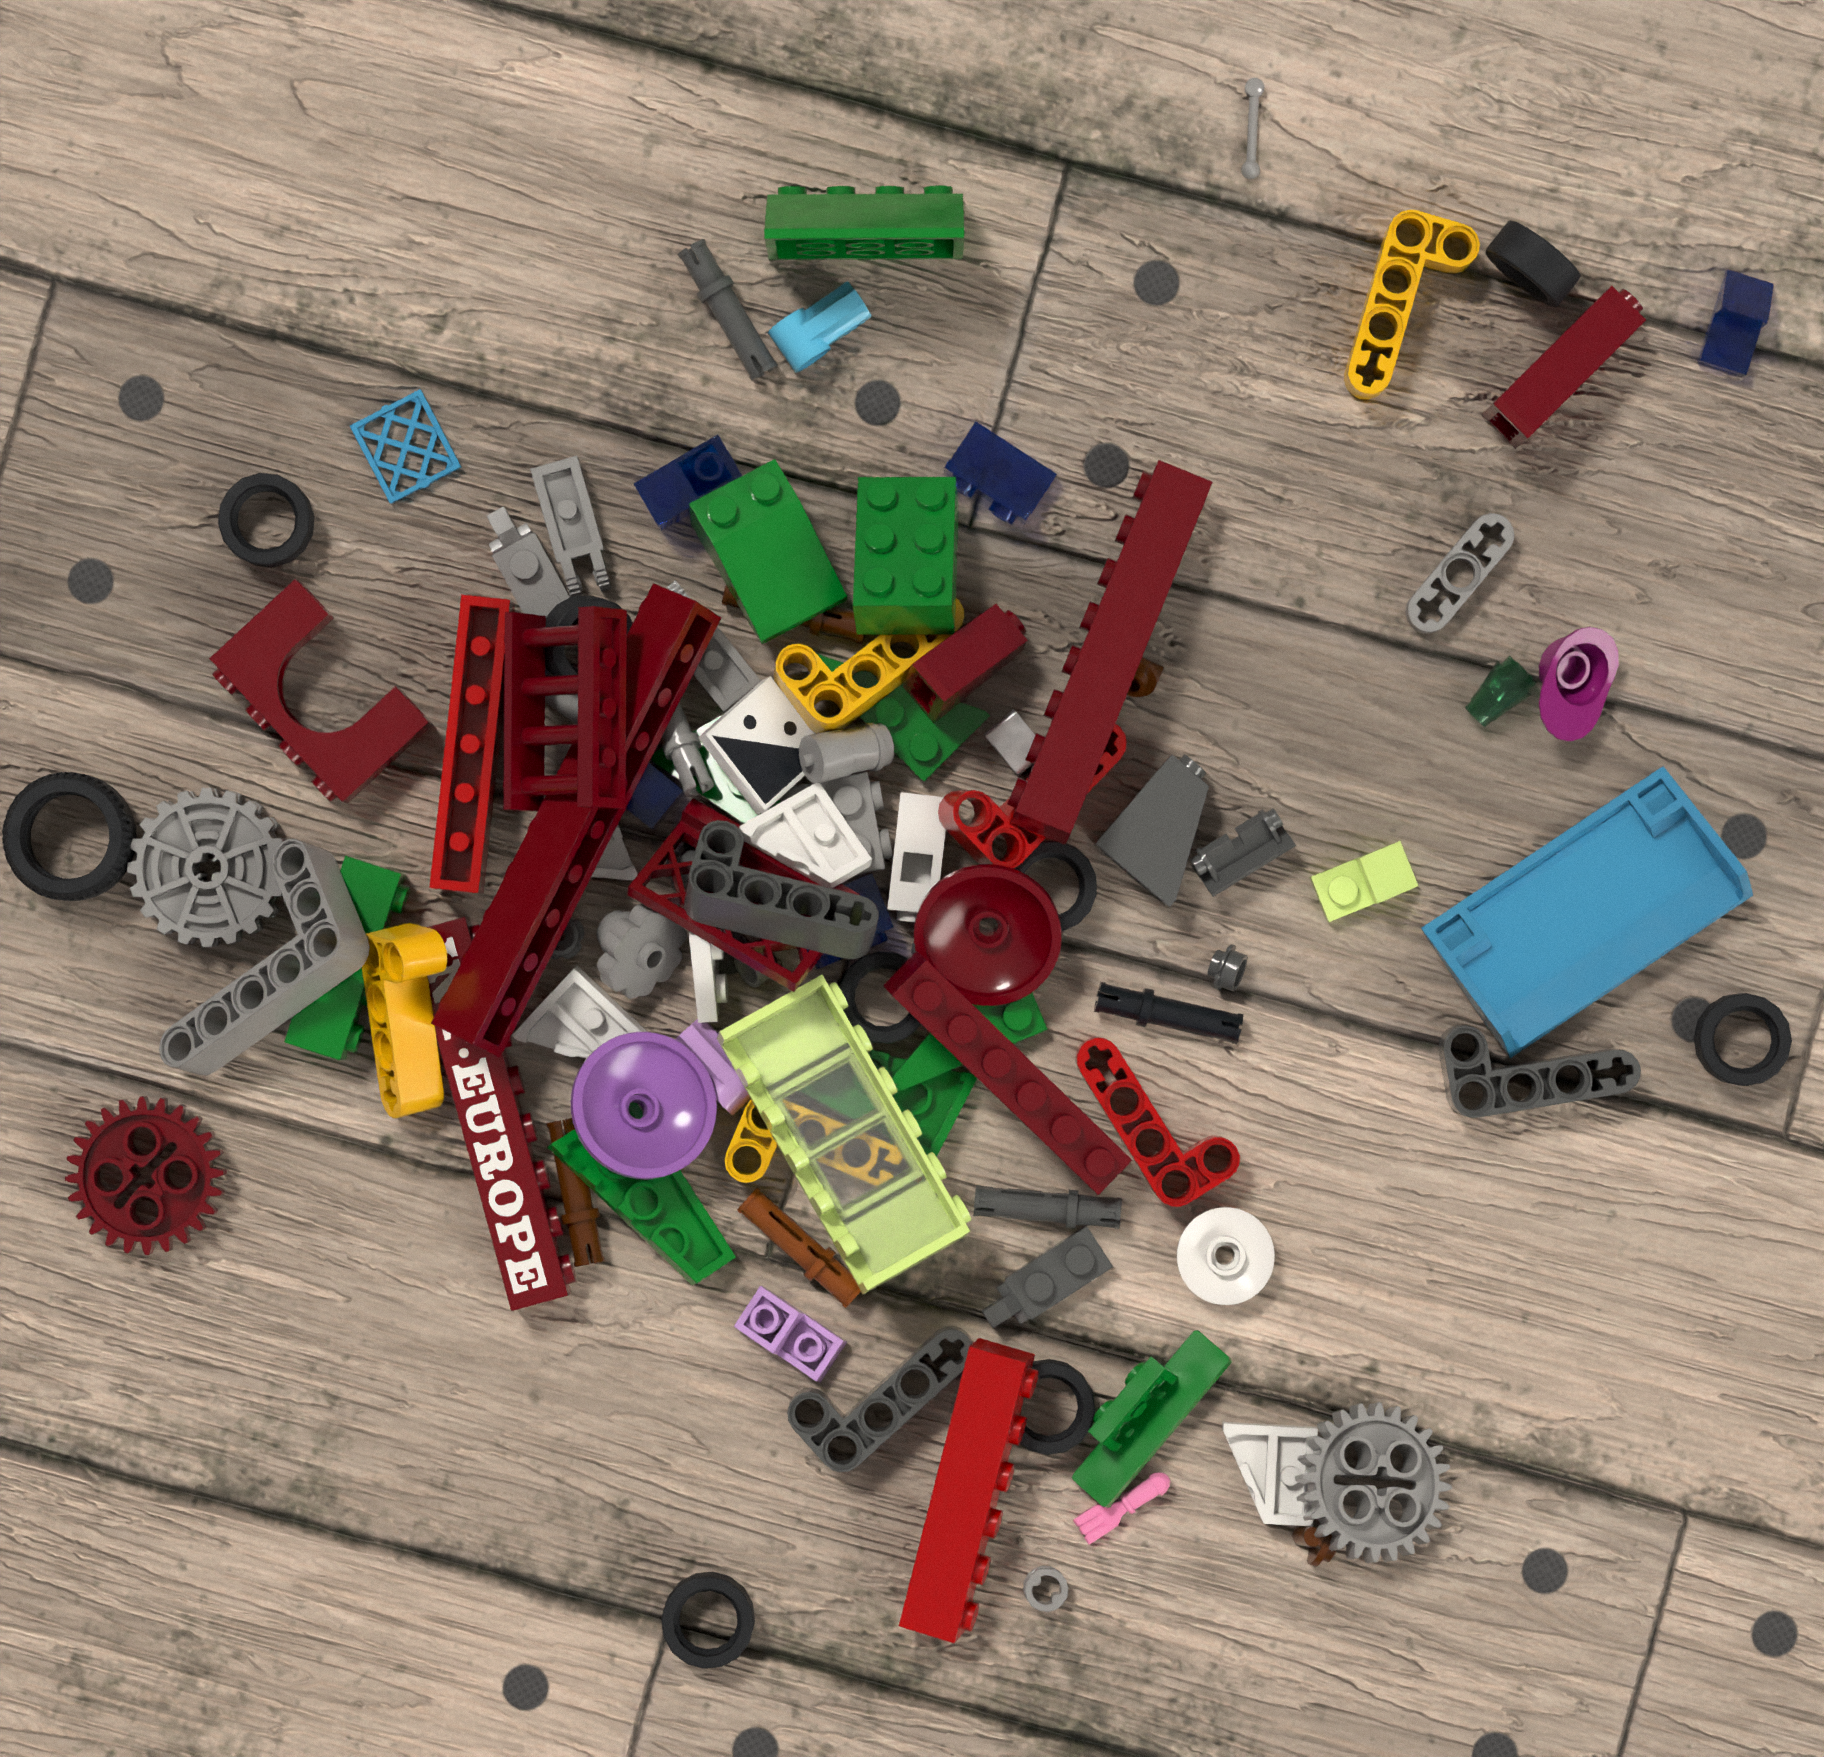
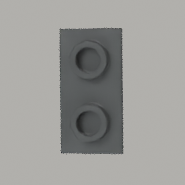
(1229, 861)

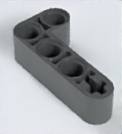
(839, 920)
(1540, 1073)
(889, 1392)

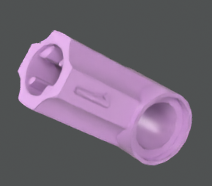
(703, 1043)

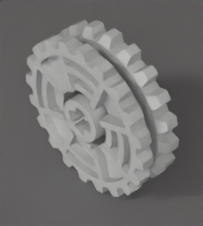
(171, 861)

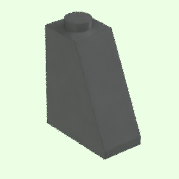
(1158, 828)

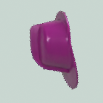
(1576, 681)

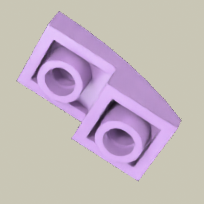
(790, 1334)

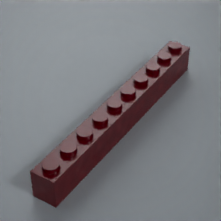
(568, 840)

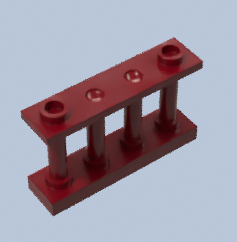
(601, 709)

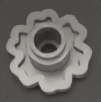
(638, 950)

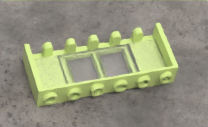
(844, 1133)

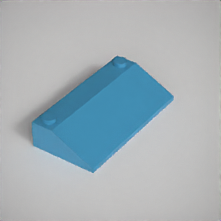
(1588, 911)

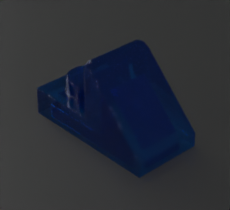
(1736, 323)

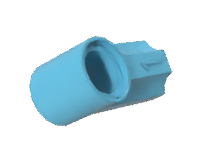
(808, 333)

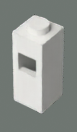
(916, 854)

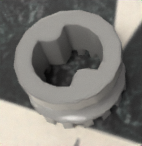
(1056, 1599)

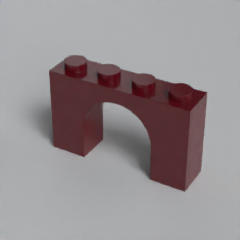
(256, 666)

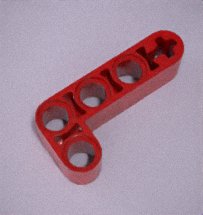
(991, 820)
(1144, 1117)

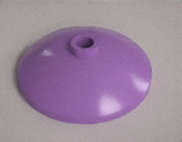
(668, 1086)

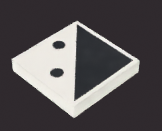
(759, 744)

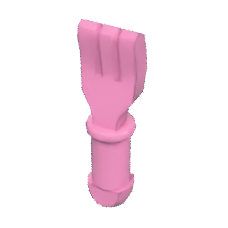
(1100, 1520)

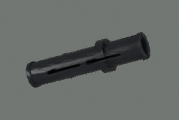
(1167, 1012)

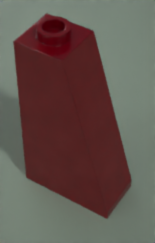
(1565, 365)

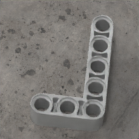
(321, 956)

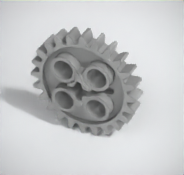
(1373, 1438)

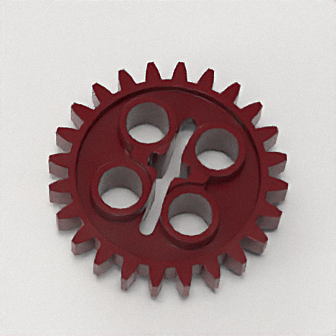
(176, 1205)

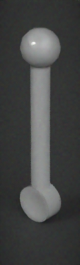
(1254, 89)

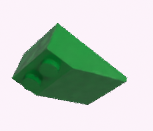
(766, 551)

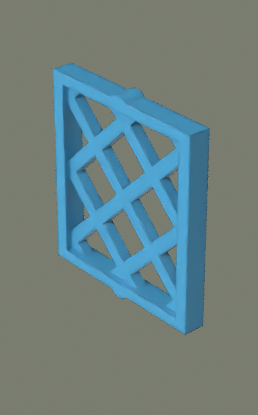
(423, 480)

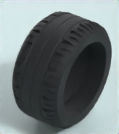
(19, 824)

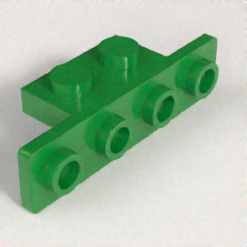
(1147, 1415)

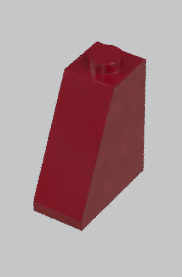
(965, 661)

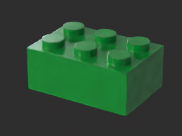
(906, 556)

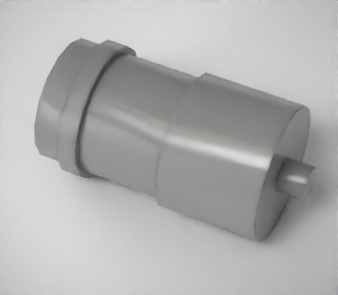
(844, 752)

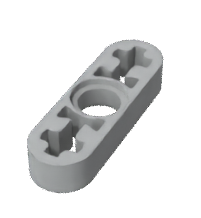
(1473, 538)

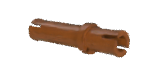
(800, 1247)

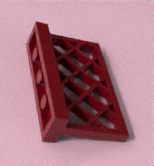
(693, 819)

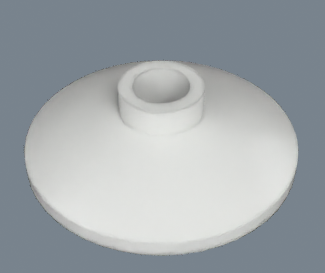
(1232, 1281)

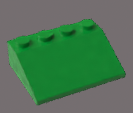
(864, 225)

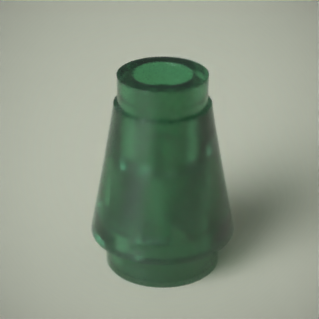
(1500, 691)

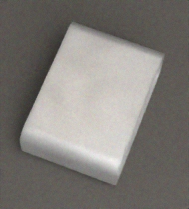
(1012, 741)

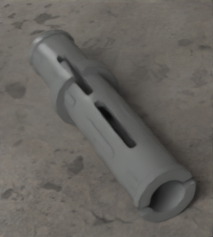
(727, 309)
(1045, 1206)

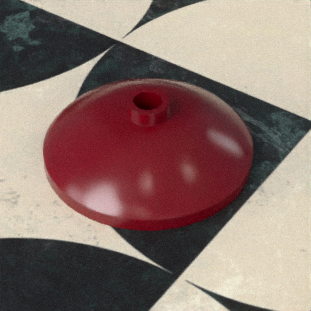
(997, 962)

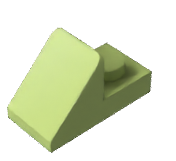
(1363, 881)

